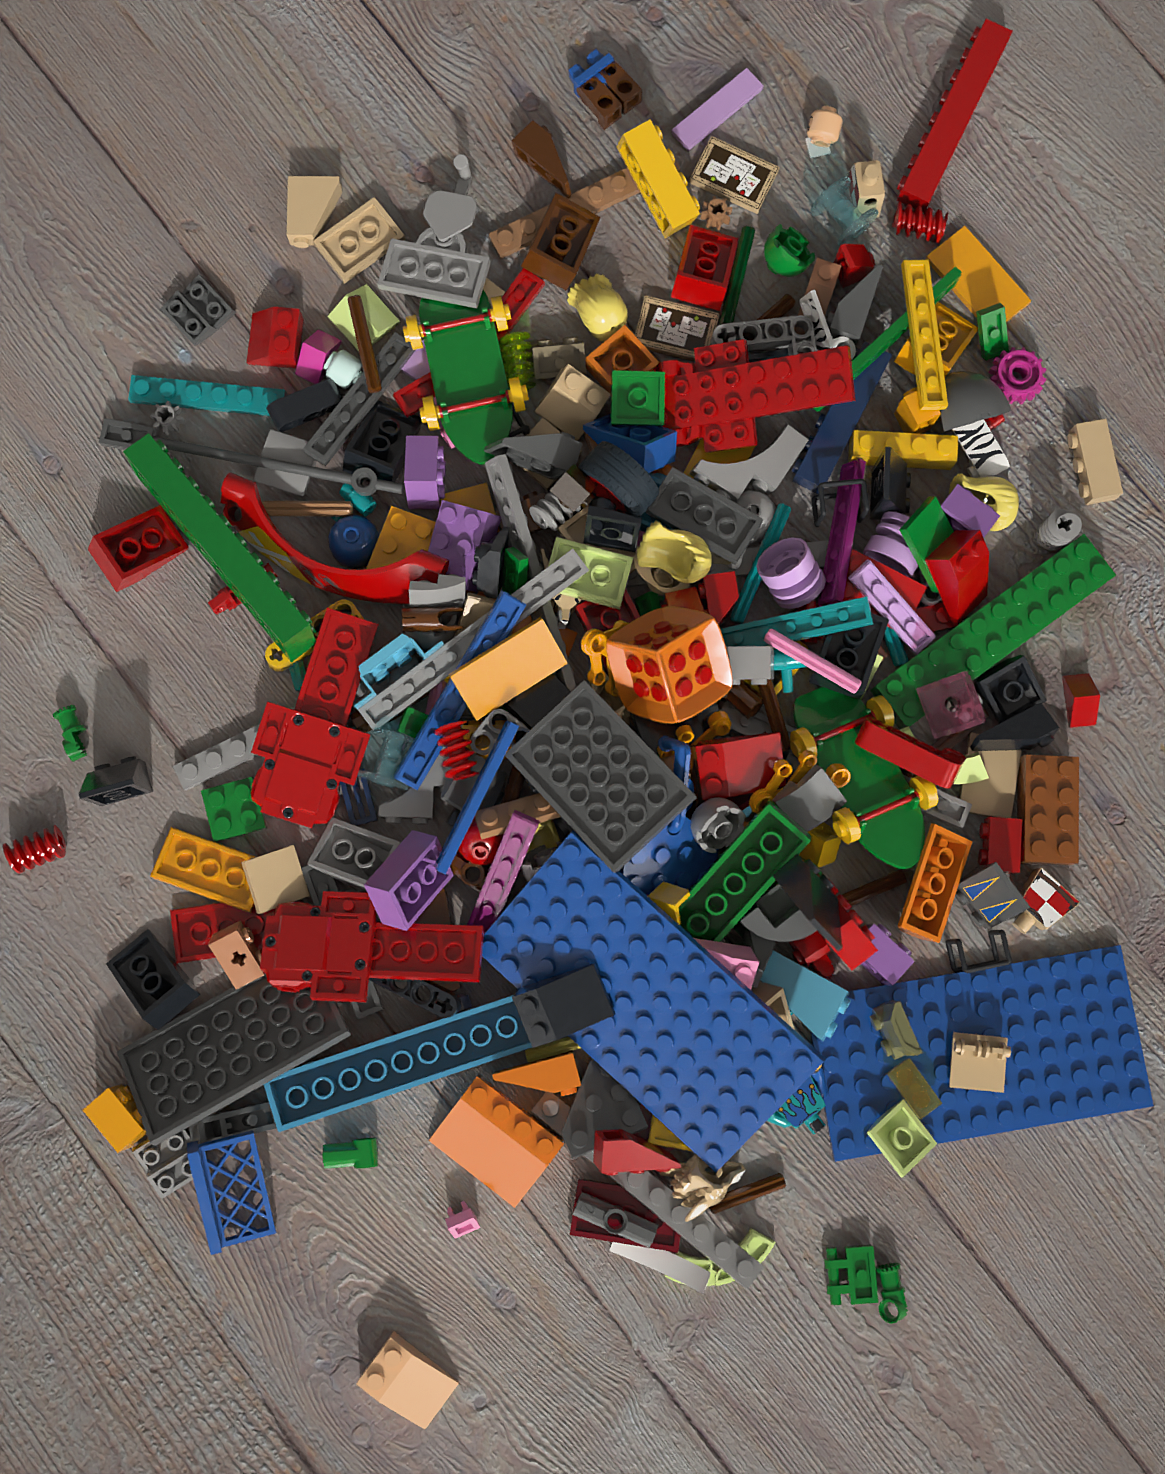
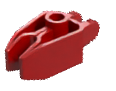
(813, 952)

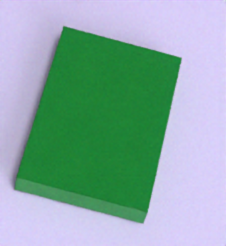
(925, 532)

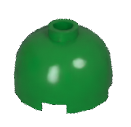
(787, 252)

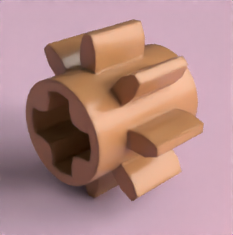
(712, 208)

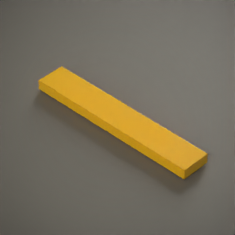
(924, 335)

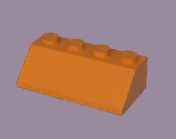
(934, 884)

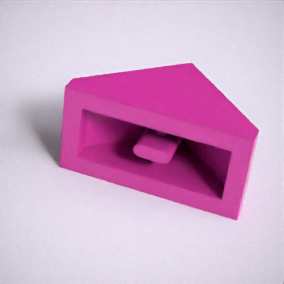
(314, 355)

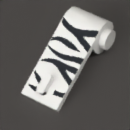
(812, 309)
(982, 450)

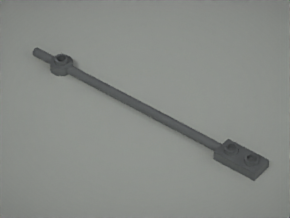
(124, 434)

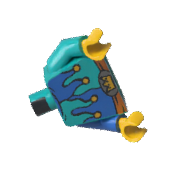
(804, 1105)

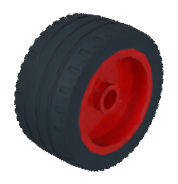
(620, 478)

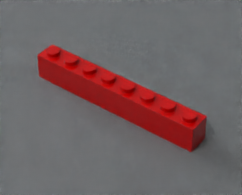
(954, 115)

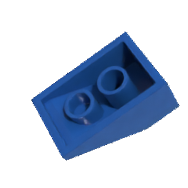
(648, 445)

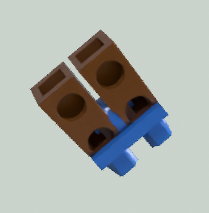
(605, 88)

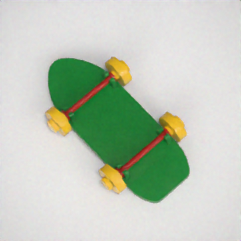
(466, 373)
(880, 803)

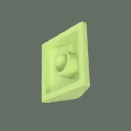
(377, 314)
(901, 1137)

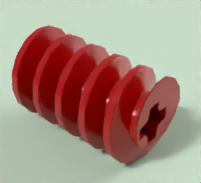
(919, 222)
(456, 751)
(36, 851)

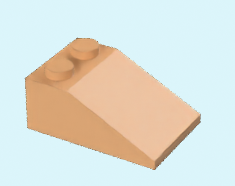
(407, 1381)

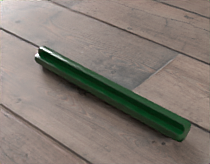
(737, 276)

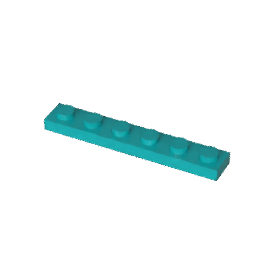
(203, 395)
(802, 624)

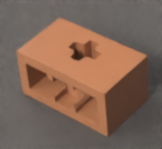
(238, 968)

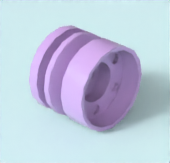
(890, 546)
(791, 573)

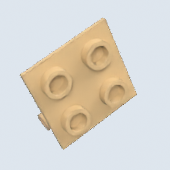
(978, 1062)

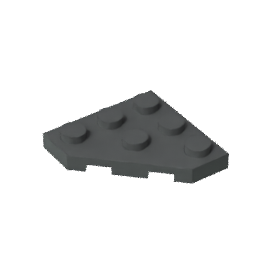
(599, 1106)

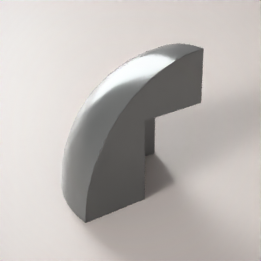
(971, 399)
(777, 917)

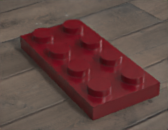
(665, 1237)

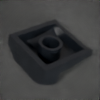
(611, 526)
(491, 564)
(1010, 688)

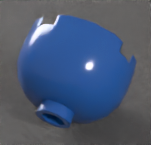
(353, 540)

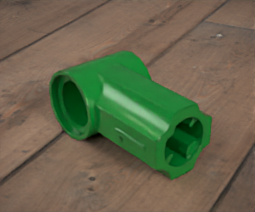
(358, 1153)

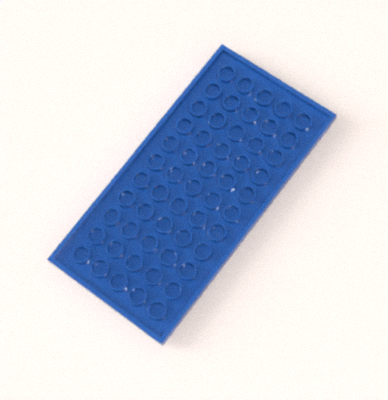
(683, 1027)
(1067, 1034)

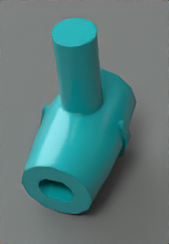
(362, 504)
(786, 665)

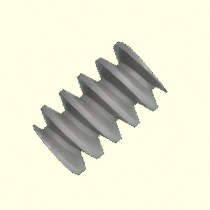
(549, 511)
(1058, 529)

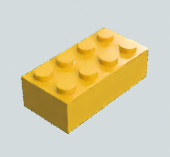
(658, 178)

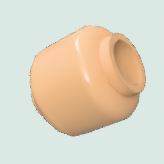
(824, 126)

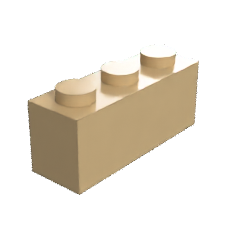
(1095, 462)

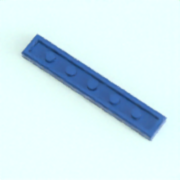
(476, 796)

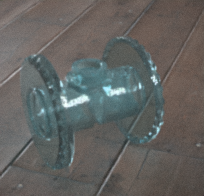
(843, 211)
(389, 759)

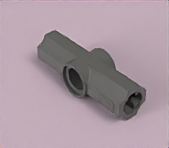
(632, 1226)

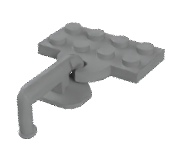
(440, 268)

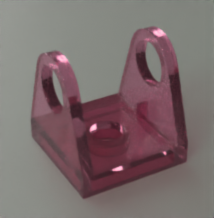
(969, 709)

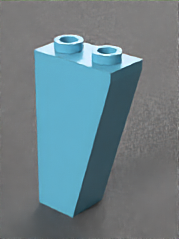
(808, 995)

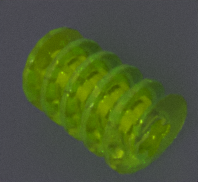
(515, 358)

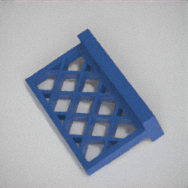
(206, 1191)

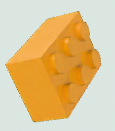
(400, 537)

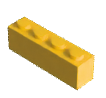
(915, 449)

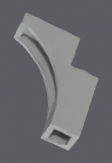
(762, 471)
(419, 803)

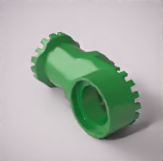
(71, 729)
(891, 1292)

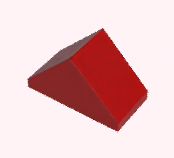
(1081, 700)

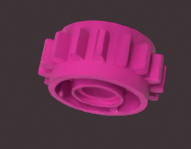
(1027, 366)

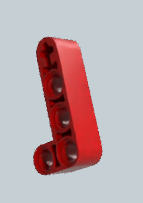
(910, 753)

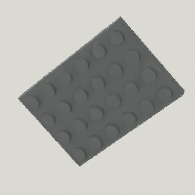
(600, 776)

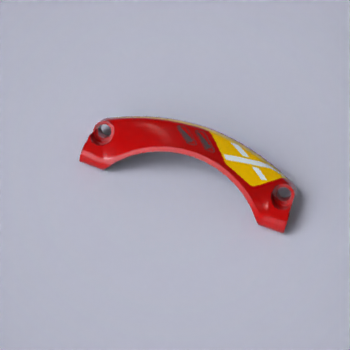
(379, 585)

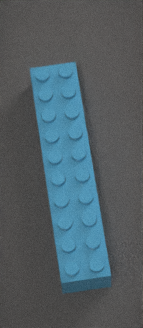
(396, 1063)

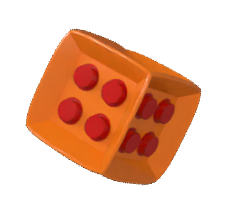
(670, 664)

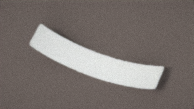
(666, 1263)

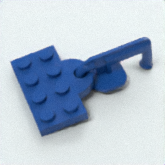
(673, 853)

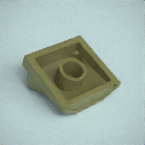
(895, 1030)

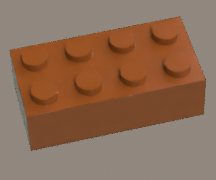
(1049, 809)

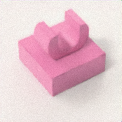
(463, 1222)

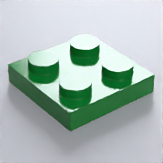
(637, 398)
(232, 810)

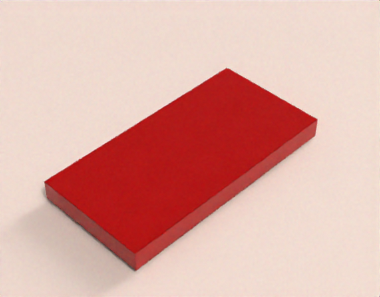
(195, 926)

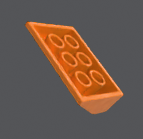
(497, 1141)

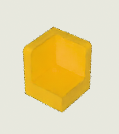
(823, 845)
(669, 898)

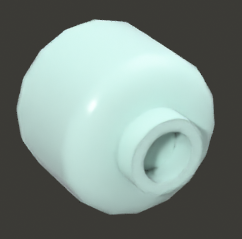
(343, 368)

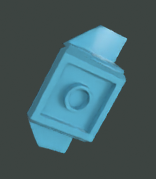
(385, 660)

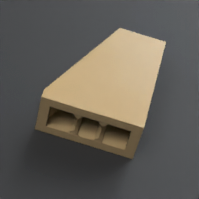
(310, 207)

